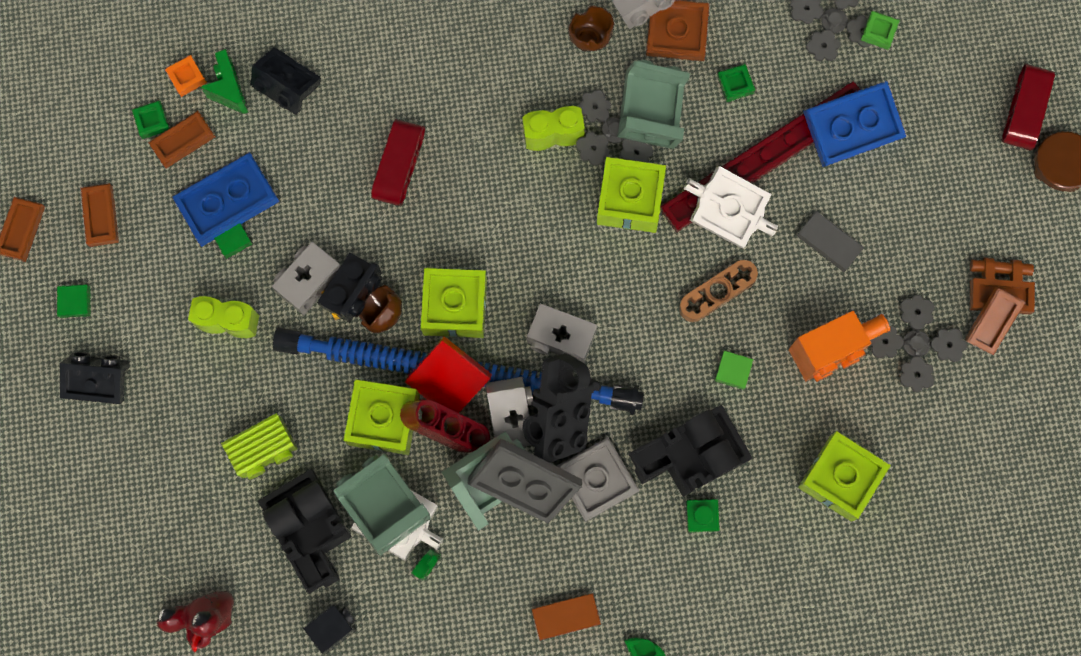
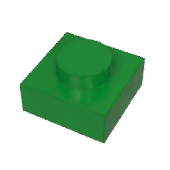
(702, 516)

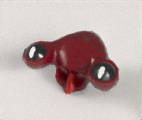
(201, 618)

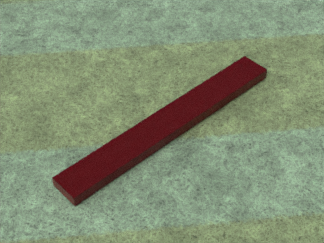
(753, 162)

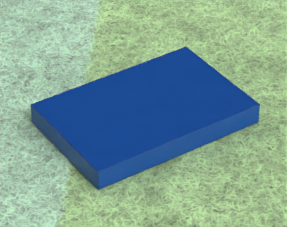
(854, 123)
(225, 199)

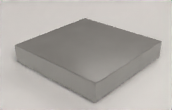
(603, 479)

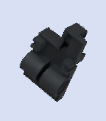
(562, 407)
(693, 452)
(306, 528)

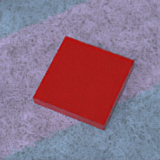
(448, 376)

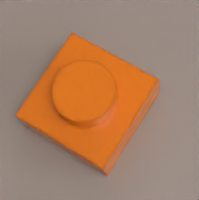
(185, 76)

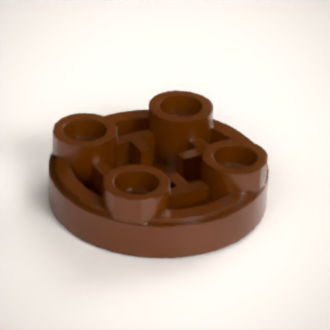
(1059, 161)

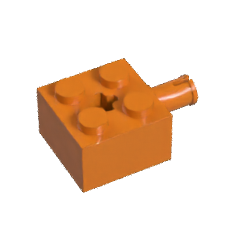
(835, 344)

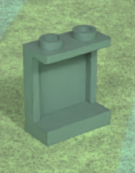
(652, 104)
(473, 500)
(381, 504)

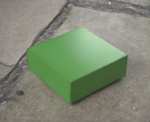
(880, 30)
(734, 370)

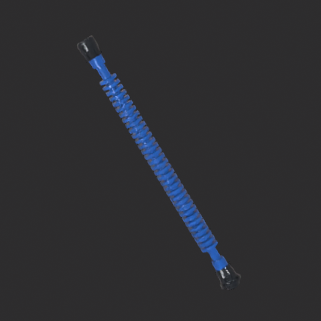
(293, 342)

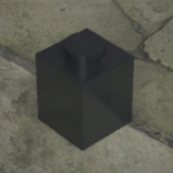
(331, 628)

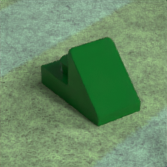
(227, 88)

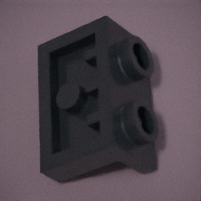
(283, 80)
(350, 288)
(93, 378)

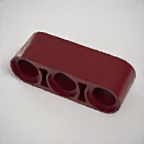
(1028, 107)
(398, 162)
(432, 425)

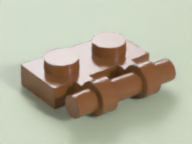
(983, 287)

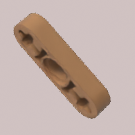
(741, 286)

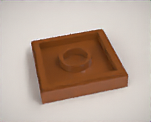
(679, 31)

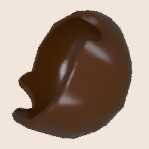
(591, 29)
(381, 310)

